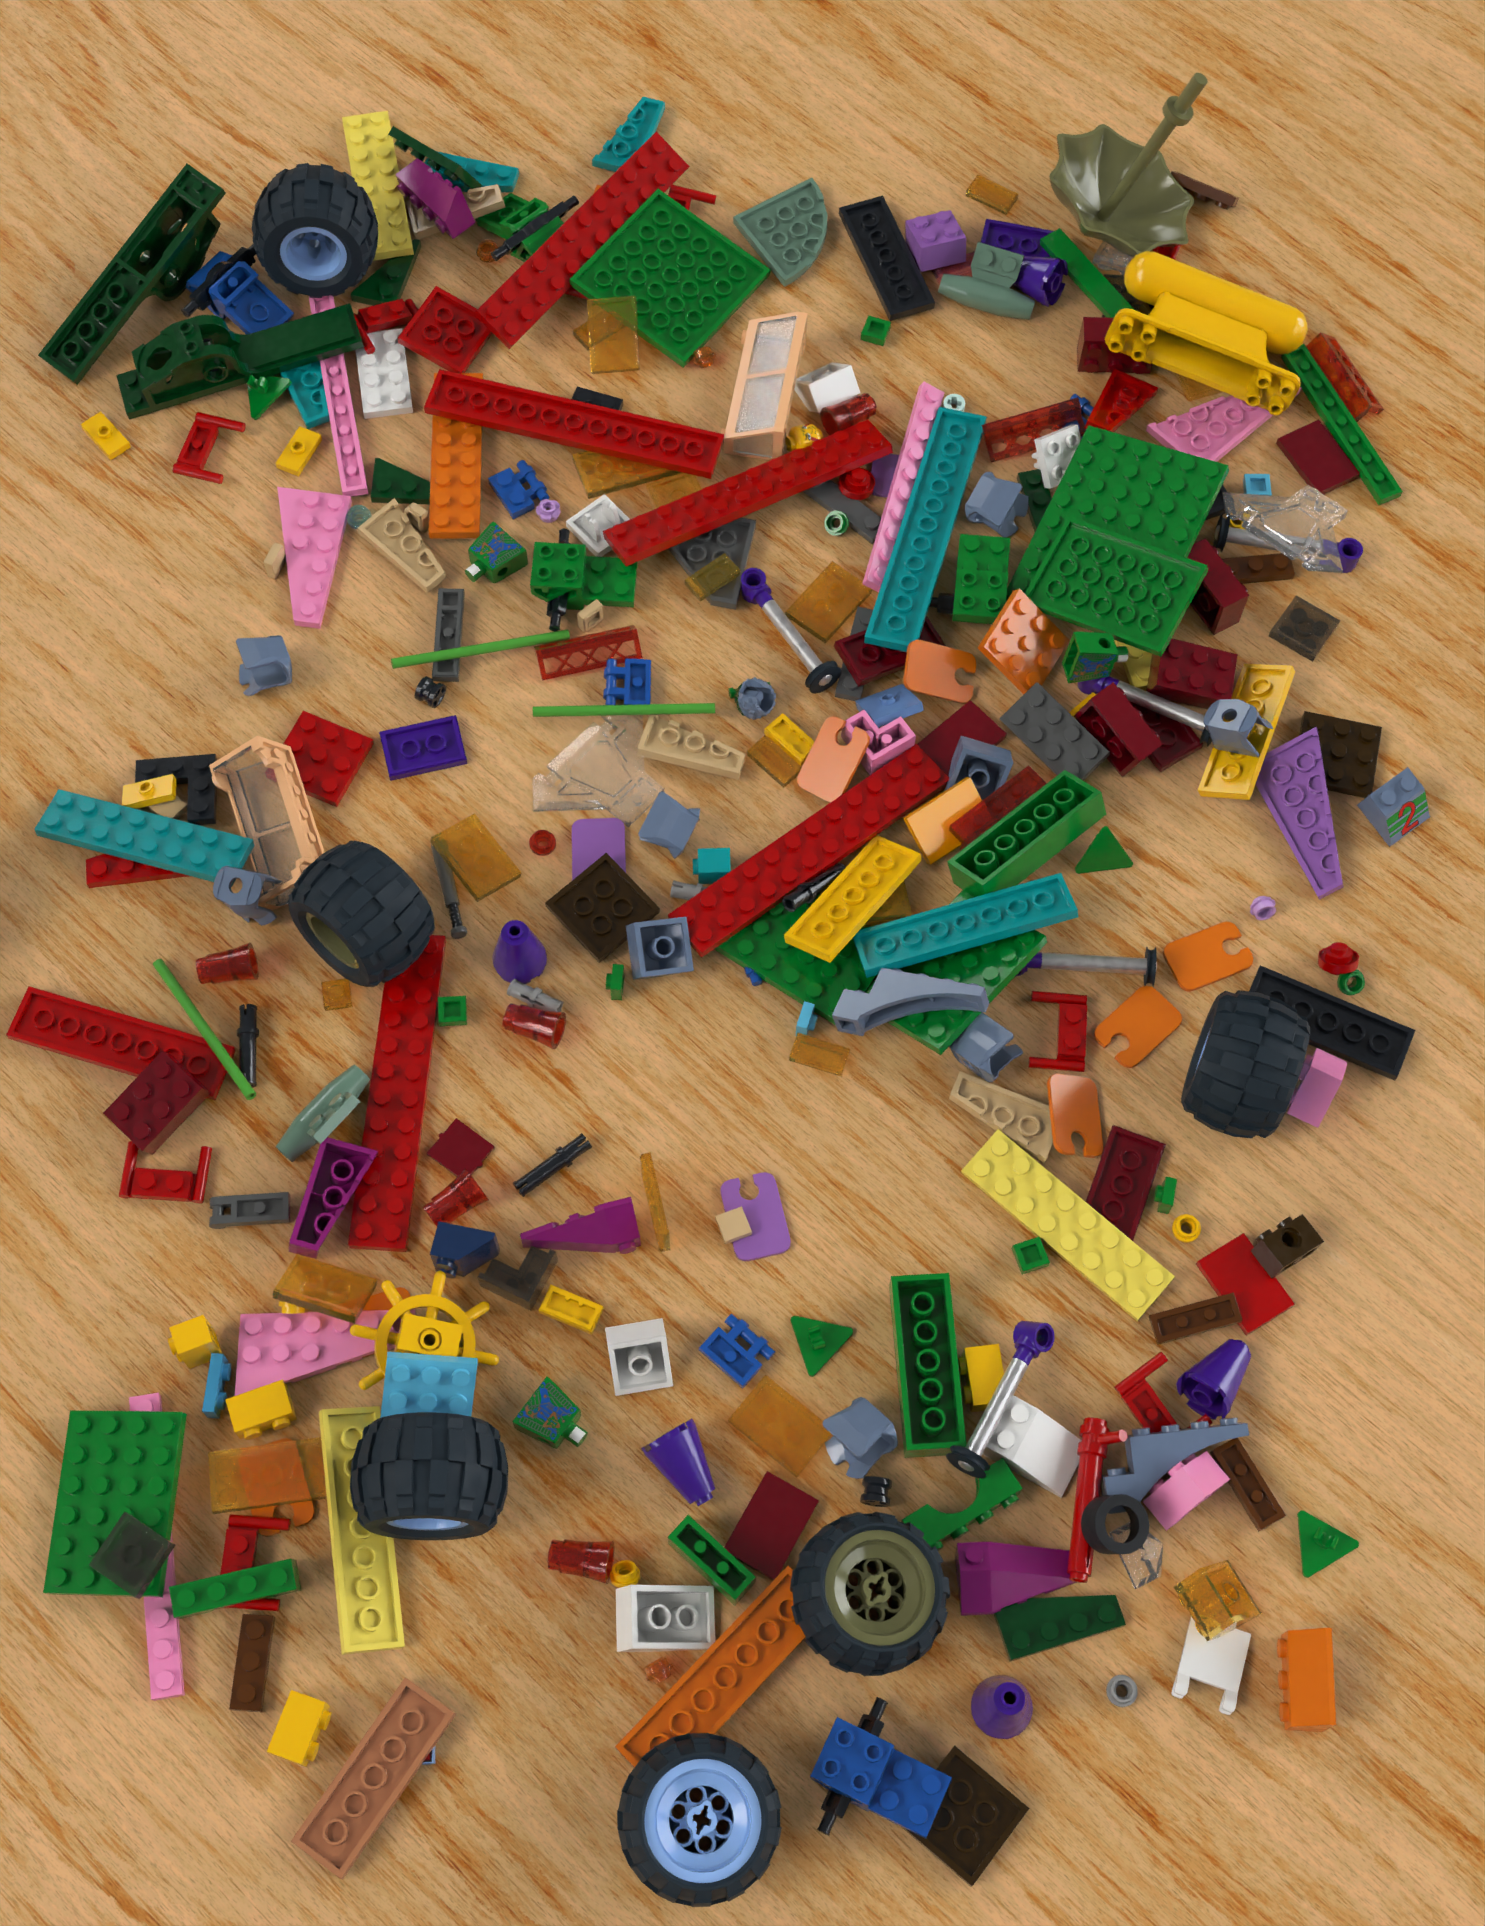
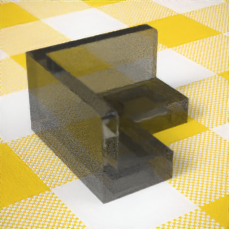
(520, 1285)

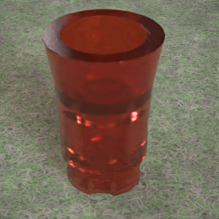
(847, 413)
(228, 965)
(535, 1024)
(455, 1199)
(582, 1558)

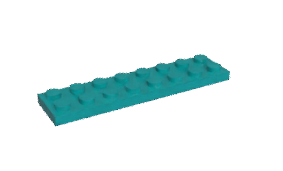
(142, 836)
(965, 924)

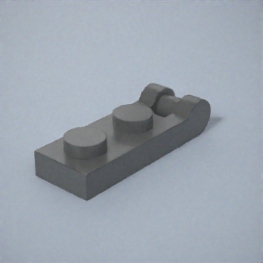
(250, 1209)

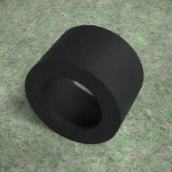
(1094, 1524)

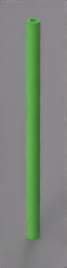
(479, 649)
(639, 709)
(204, 1029)

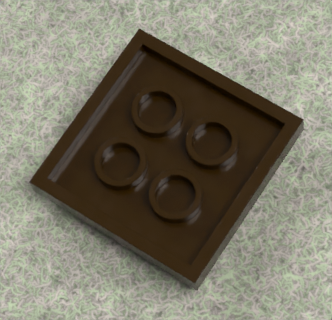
(1347, 752)
(600, 906)
(972, 1818)

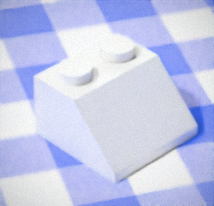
(827, 386)
(639, 1356)

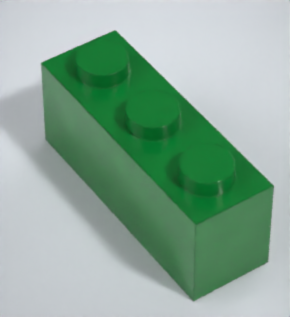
(711, 1560)

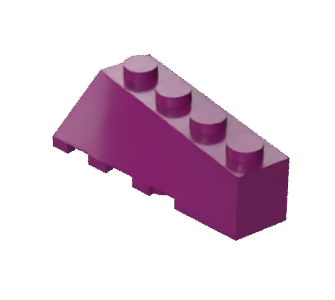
(435, 198)
(330, 1186)

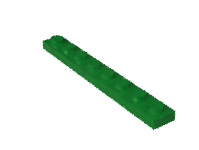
(1342, 425)

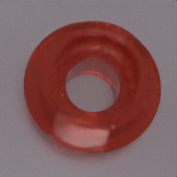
(542, 836)

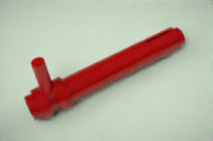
(1092, 1453)

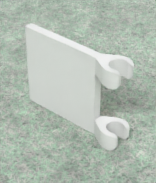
(1213, 1663)

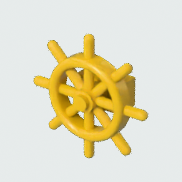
(425, 1333)

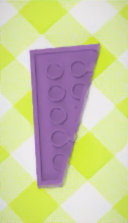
(1298, 798)

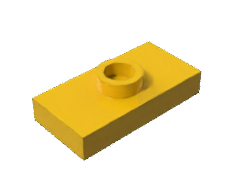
(105, 435)
(298, 451)
(790, 738)
(149, 792)
(571, 1309)

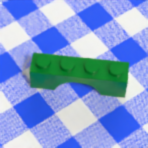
(993, 1491)
(234, 1588)

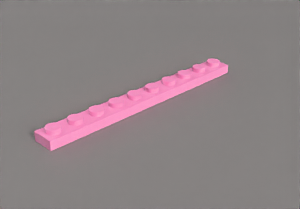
(341, 415)
(911, 454)
(161, 1626)

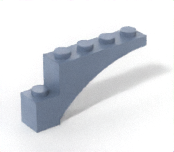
(903, 994)
(1157, 1452)

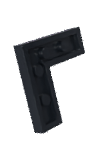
(187, 770)

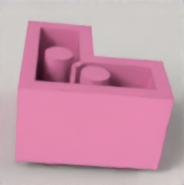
(884, 742)
(1320, 1081)
(1186, 1488)

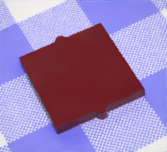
(460, 1149)

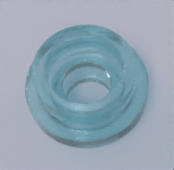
(355, 512)

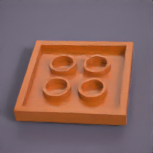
(1023, 642)

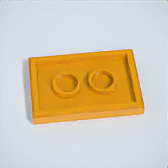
(932, 820)

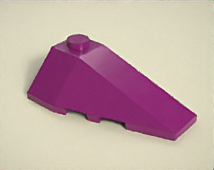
(607, 1230)
(1005, 1574)

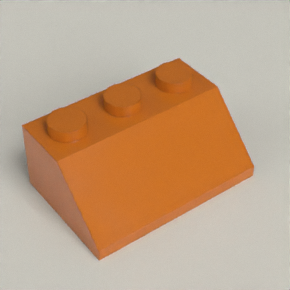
(1307, 1680)

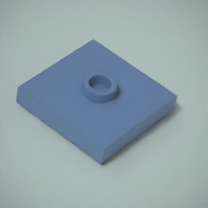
(890, 705)

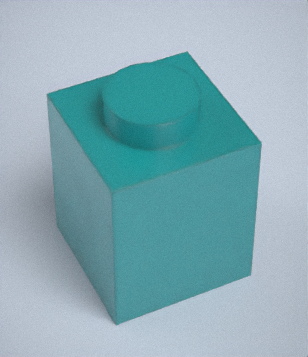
(711, 864)

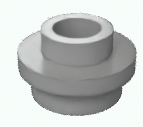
(1130, 1686)

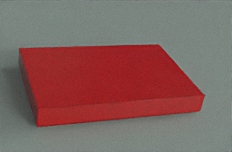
(1238, 1271)

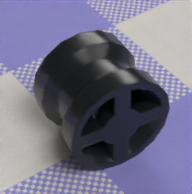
(430, 692)
(876, 1491)

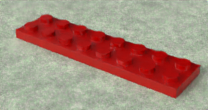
(110, 1038)

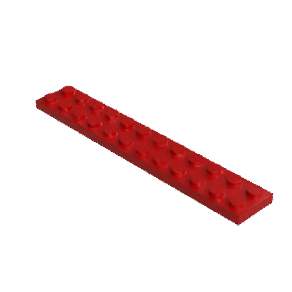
(548, 271)
(574, 423)
(746, 492)
(810, 849)
(398, 1103)

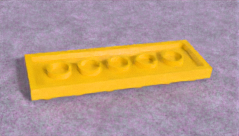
(1236, 774)
(852, 898)

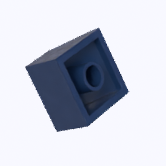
(462, 1249)

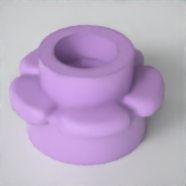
(548, 515)
(1263, 907)

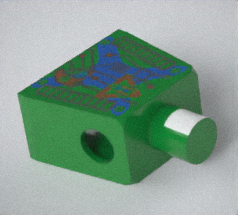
(495, 555)
(1091, 656)
(550, 1417)

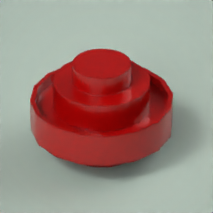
(857, 484)
(1338, 959)

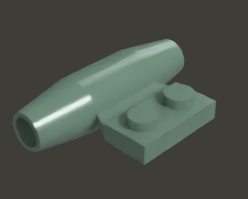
(990, 284)
(323, 1113)

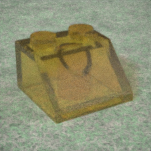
(1216, 1600)

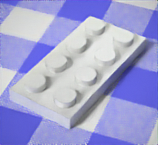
(384, 376)

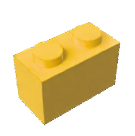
(194, 1341)
(982, 1374)
(261, 1410)
(299, 1729)

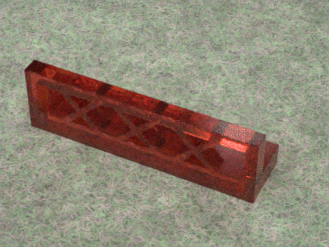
(1343, 376)
(1027, 424)
(587, 642)
(996, 806)

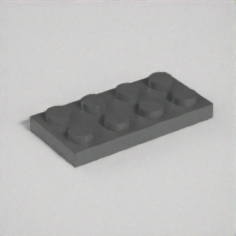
(1054, 734)

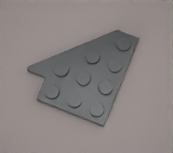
(733, 540)

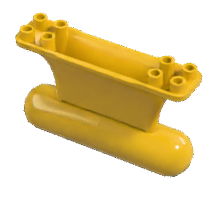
(1209, 331)

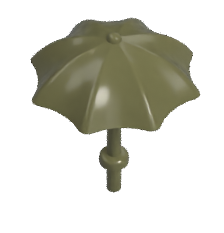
(1125, 188)

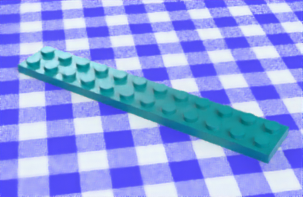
(925, 530)

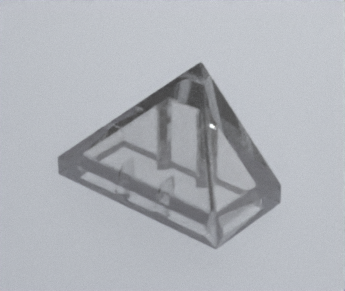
(1143, 1564)

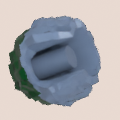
(755, 698)

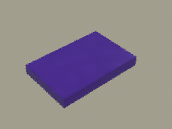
(1015, 237)
(423, 747)

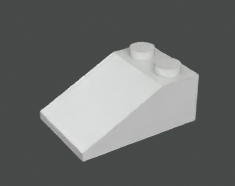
(1035, 1446)
(664, 1618)

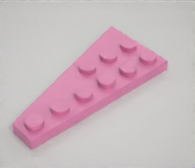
(1210, 428)
(312, 541)
(299, 1346)

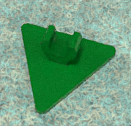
(264, 392)
(1104, 854)
(818, 1341)
(1321, 1544)

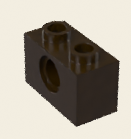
(1278, 1257)

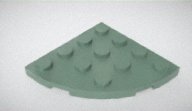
(787, 230)

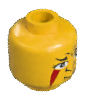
(802, 436)

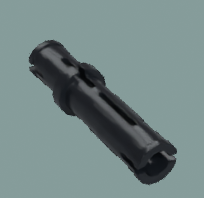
(808, 891)
(247, 1042)
(560, 1159)

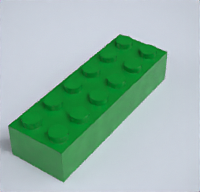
(1028, 836)
(926, 1364)

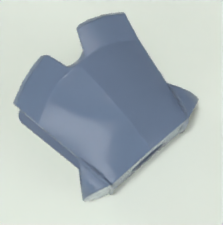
(996, 504)
(264, 663)
(1233, 735)
(669, 824)
(246, 900)
(983, 1048)
(859, 1437)

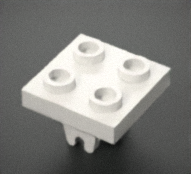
(1055, 453)
(592, 521)

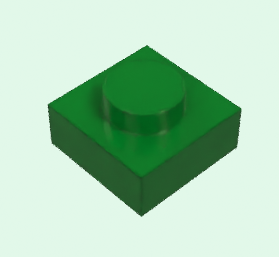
(875, 330)
(615, 982)
(452, 1011)
(1165, 1195)
(1030, 1255)

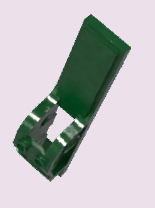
(128, 279)
(264, 353)

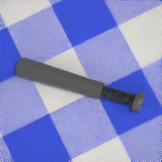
(450, 894)

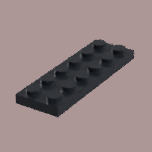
(886, 258)
(1340, 1025)

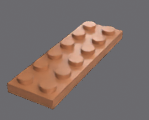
(373, 1778)

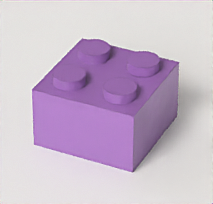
(935, 240)

